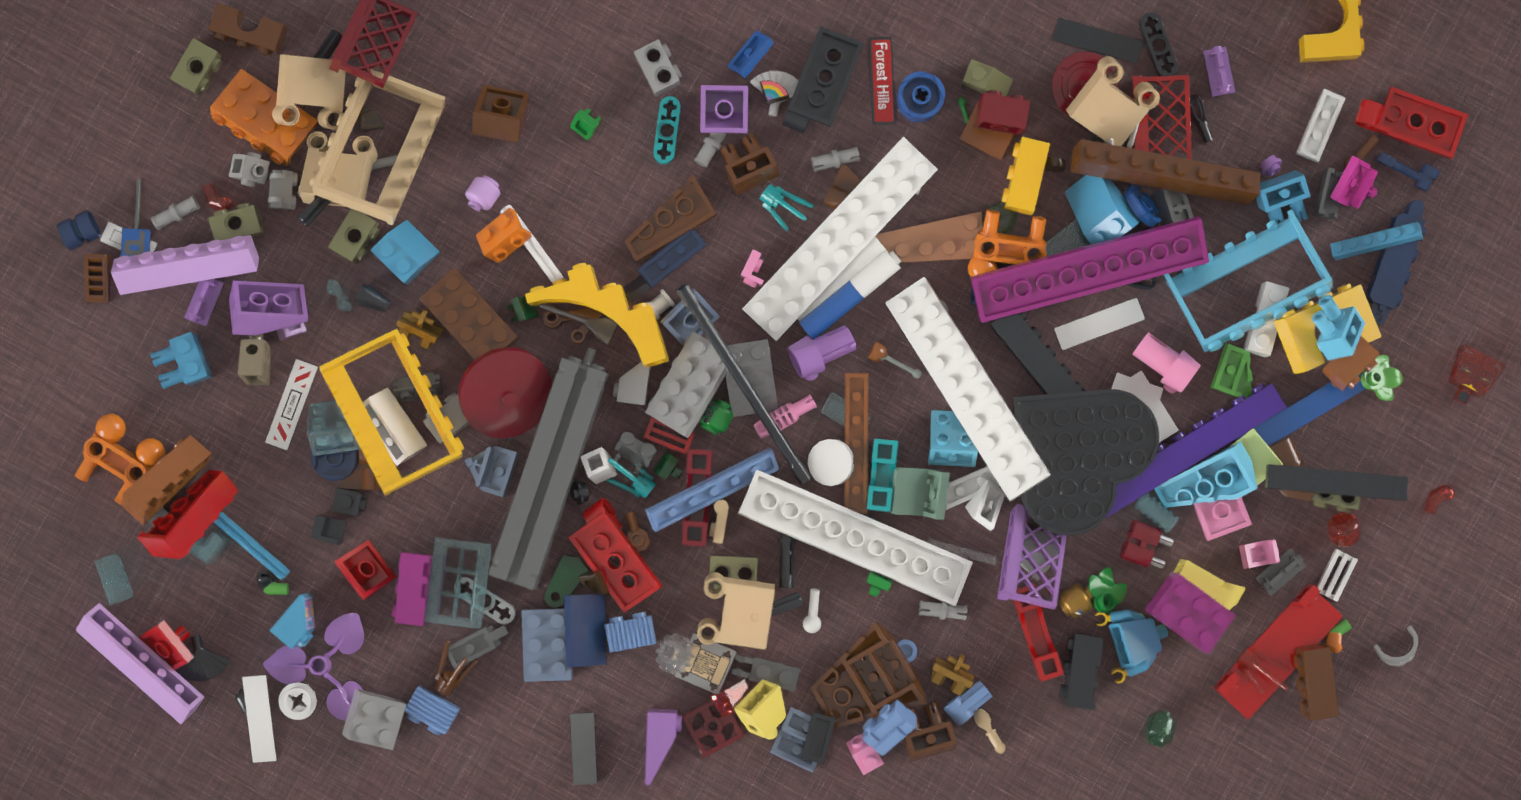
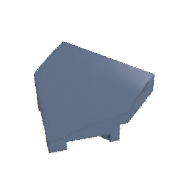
(493, 469)

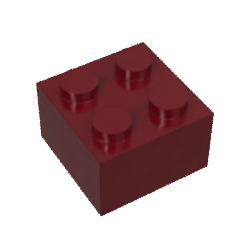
(1002, 112)

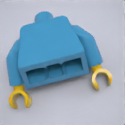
(1134, 640)

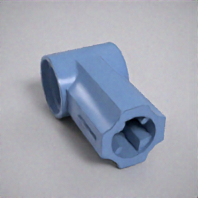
(963, 707)

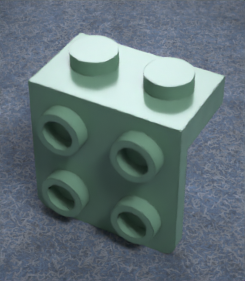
(919, 492)

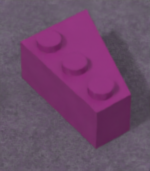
(412, 588)

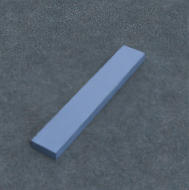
(711, 490)

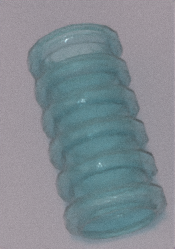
(1156, 512)

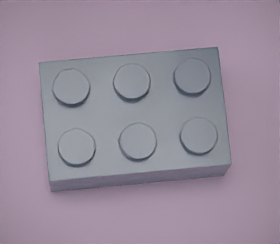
(544, 645)

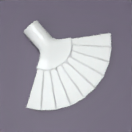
(784, 79)

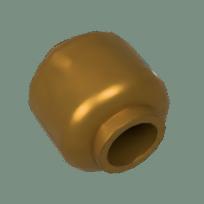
(1076, 600)

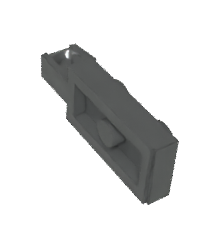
(476, 644)

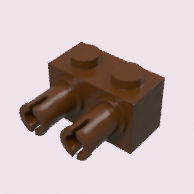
(751, 169)
(931, 740)

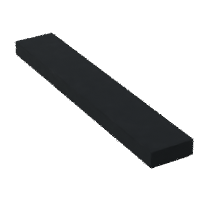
(1336, 482)

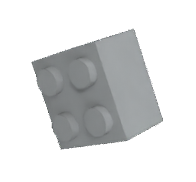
(374, 719)

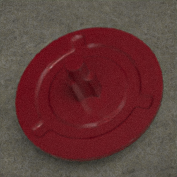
(1073, 75)

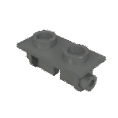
(405, 390)
(1280, 573)

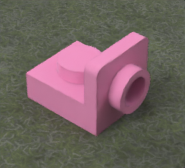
(752, 264)

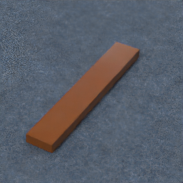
(857, 440)

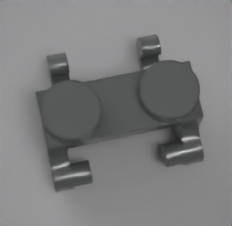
(634, 451)

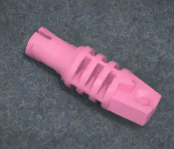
(787, 415)

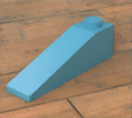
(1217, 478)

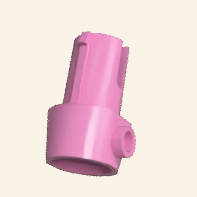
(1174, 367)

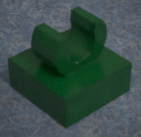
(522, 309)
(667, 466)

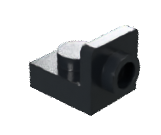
(349, 502)

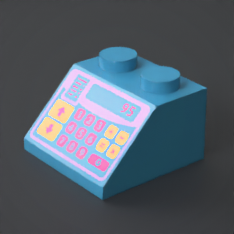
(296, 623)

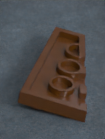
(678, 216)

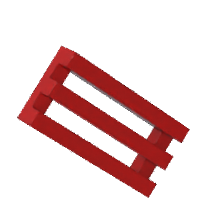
(687, 443)

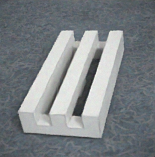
(1344, 579)

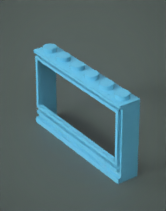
(1239, 256)

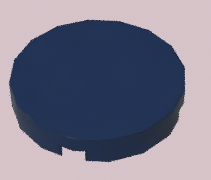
(335, 465)

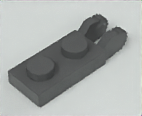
(774, 672)

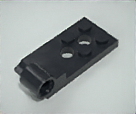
(815, 98)

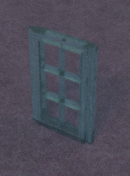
(479, 587)

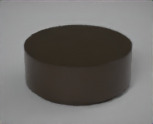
(1055, 164)

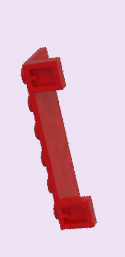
(1299, 624)

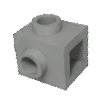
(249, 169)

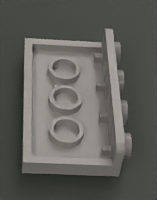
(688, 386)

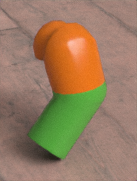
(1334, 636)

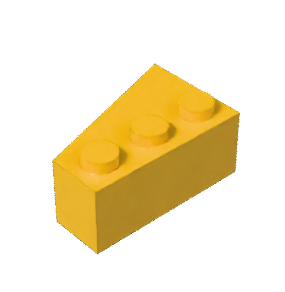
(1025, 175)

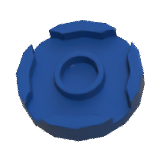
(1142, 205)

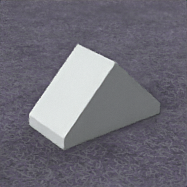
(986, 504)

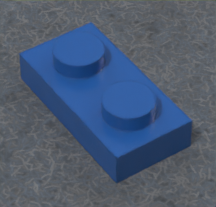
(750, 54)

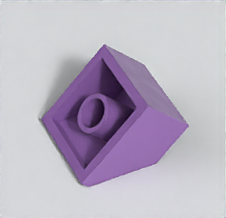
(724, 109)

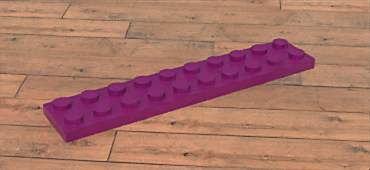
(1090, 269)

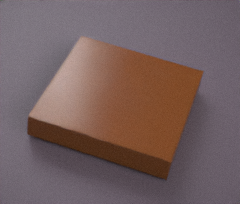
(984, 140)

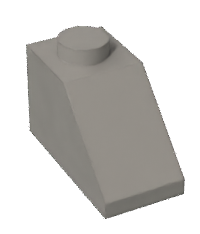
(633, 386)

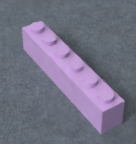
(185, 264)
(139, 663)

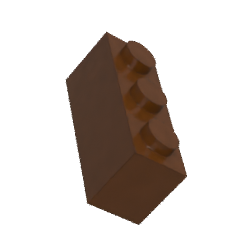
(1316, 682)

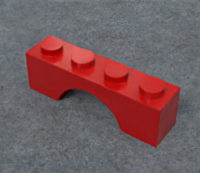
(1037, 638)

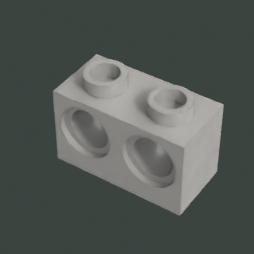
(654, 69)

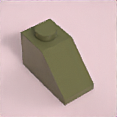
(984, 78)

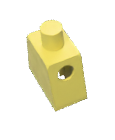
(762, 709)

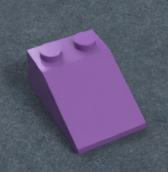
(266, 306)
(661, 732)

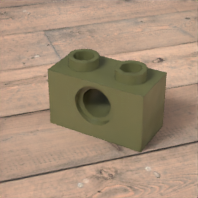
(194, 54)
(250, 222)
(354, 222)

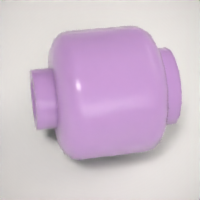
(482, 193)

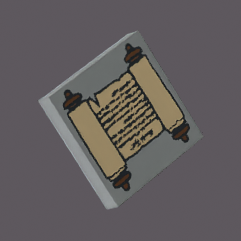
(708, 666)

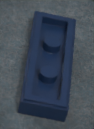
(671, 258)

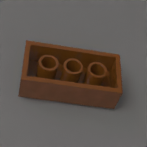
(467, 315)

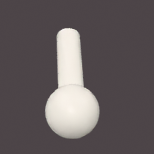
(812, 622)

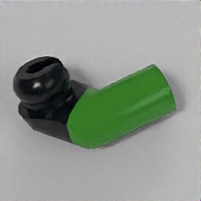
(269, 586)

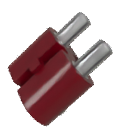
(1141, 544)

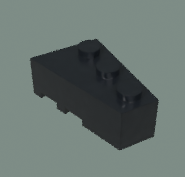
(1081, 671)

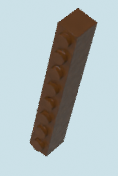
(1165, 172)

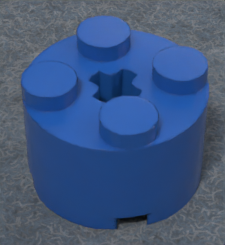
(927, 85)

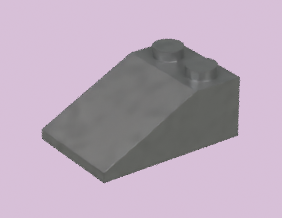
(757, 366)

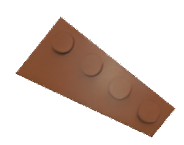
(165, 479)

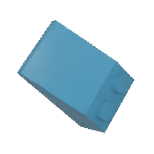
(1100, 209)

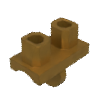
(420, 325)
(955, 670)

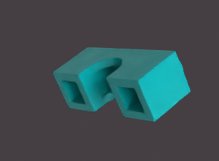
(883, 466)

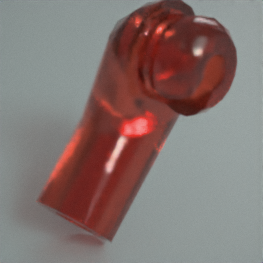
(1438, 495)

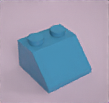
(405, 252)

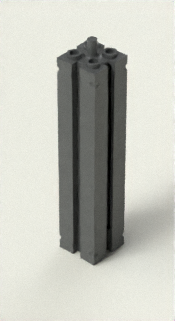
(550, 471)

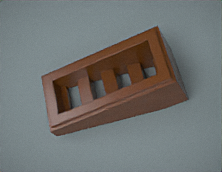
(88, 278)

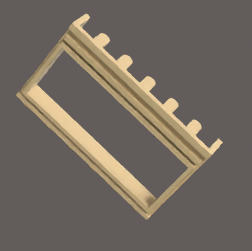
(408, 157)

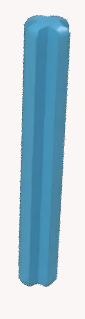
(252, 546)

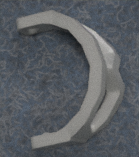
(1399, 661)

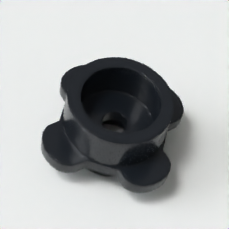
(579, 492)

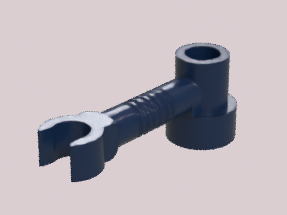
(1423, 177)

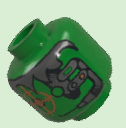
(716, 417)

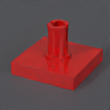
(168, 644)

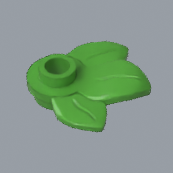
(1382, 379)

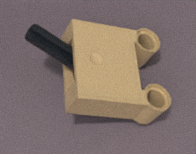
(311, 83)
(349, 175)

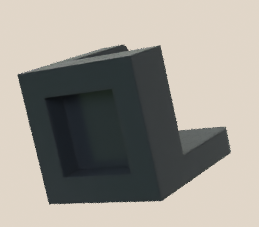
(328, 529)

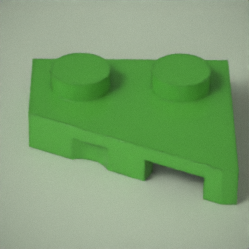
(1233, 372)

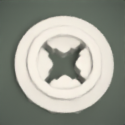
(300, 711)

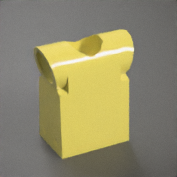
(1223, 592)

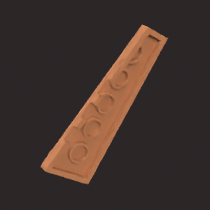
(935, 240)

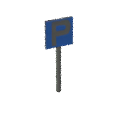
(135, 240)

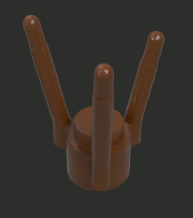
(448, 680)

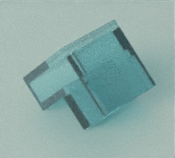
(209, 550)

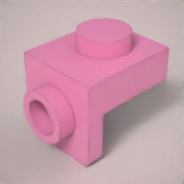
(1259, 553)
(864, 755)

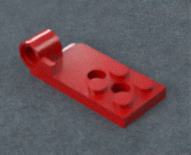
(604, 538)

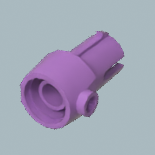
(810, 355)

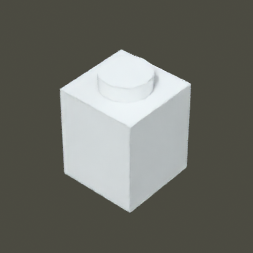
(597, 465)

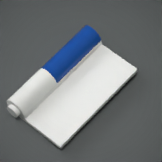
(850, 287)

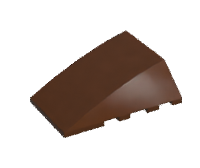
(867, 679)

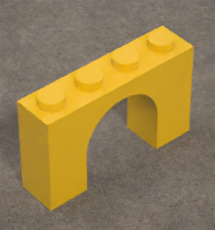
(1339, 45)
(1298, 329)

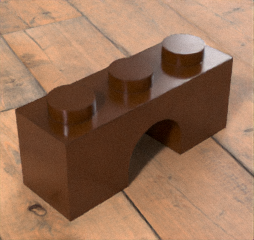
(227, 25)

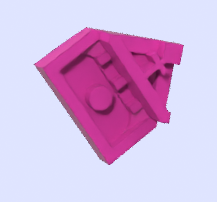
(1355, 183)

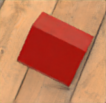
(365, 570)

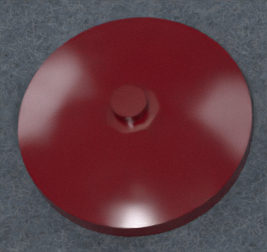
(504, 392)

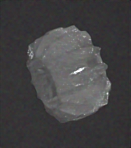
(674, 653)

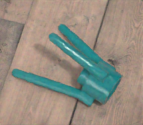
(773, 197)
(642, 484)

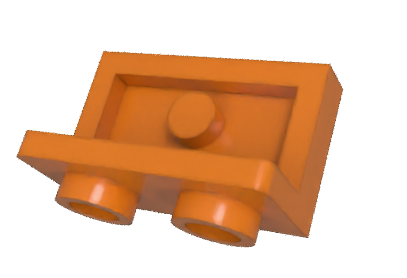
(502, 236)

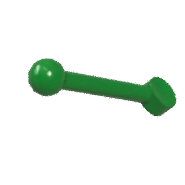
(961, 102)

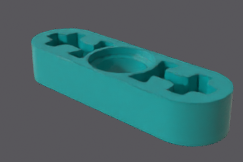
(675, 114)

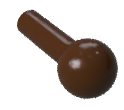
(1364, 150)

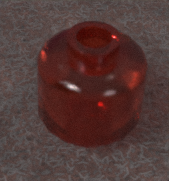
(1344, 529)

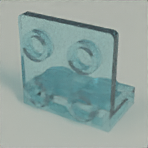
(328, 429)

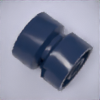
(78, 230)

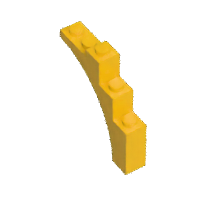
(583, 290)

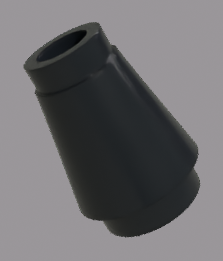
(372, 299)

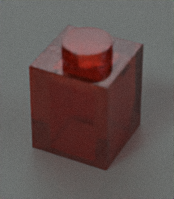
(730, 697)

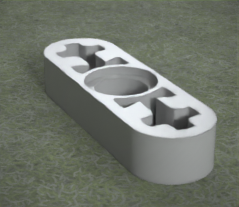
(503, 604)

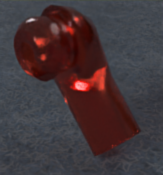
(214, 200)

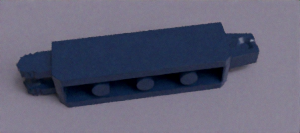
(1393, 267)

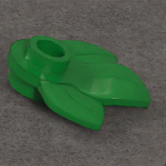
(1104, 589)

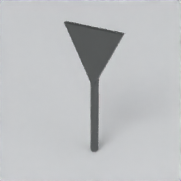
(602, 328)

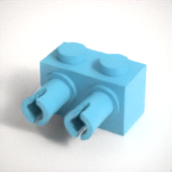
(1338, 328)

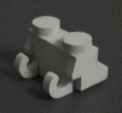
(281, 189)

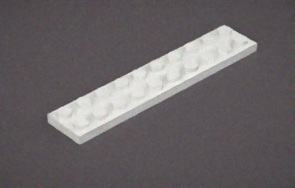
(840, 238)
(968, 389)
(855, 538)

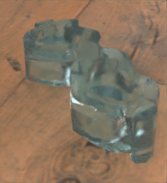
(335, 289)

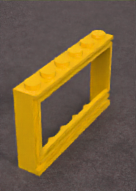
(364, 428)

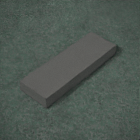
(583, 748)

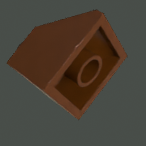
(500, 113)

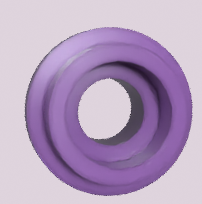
(1270, 166)

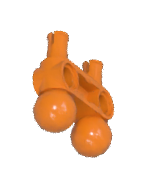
(1005, 247)
(115, 457)

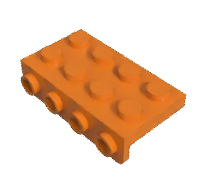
(247, 110)

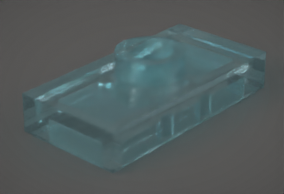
(114, 579)

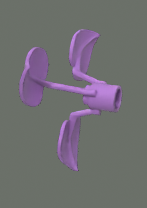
(289, 664)

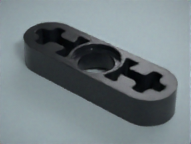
(1145, 31)

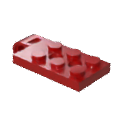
(1394, 121)

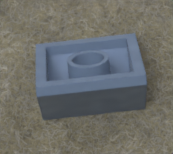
(681, 321)

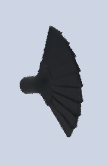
(204, 664)

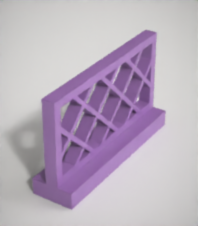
(1012, 559)

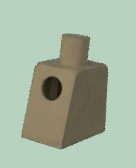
(254, 361)

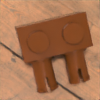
(1346, 370)

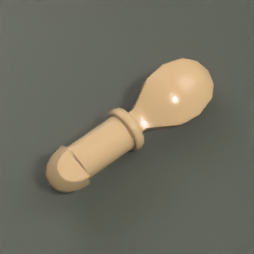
(984, 721)

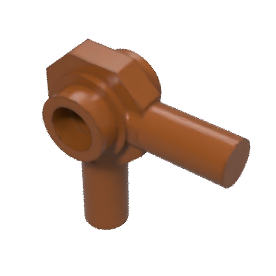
(637, 536)

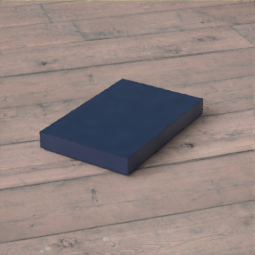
(585, 630)

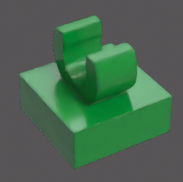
(585, 124)
(878, 582)

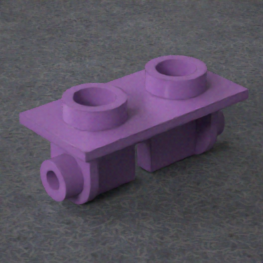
(1219, 71)
(204, 301)

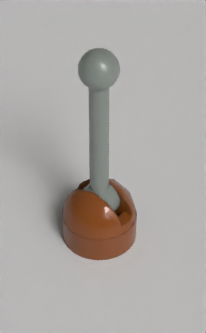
(879, 353)

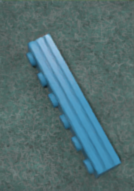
(1376, 241)

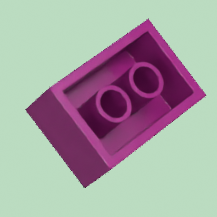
(1190, 612)

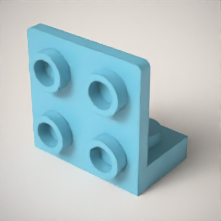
(949, 441)

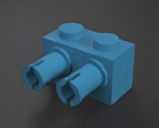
(1282, 191)
(190, 359)

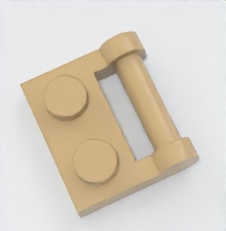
(718, 529)

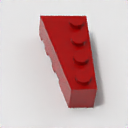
(189, 516)

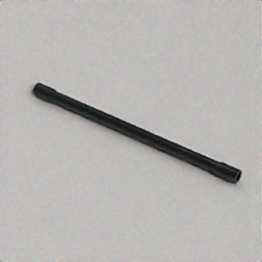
(693, 304)

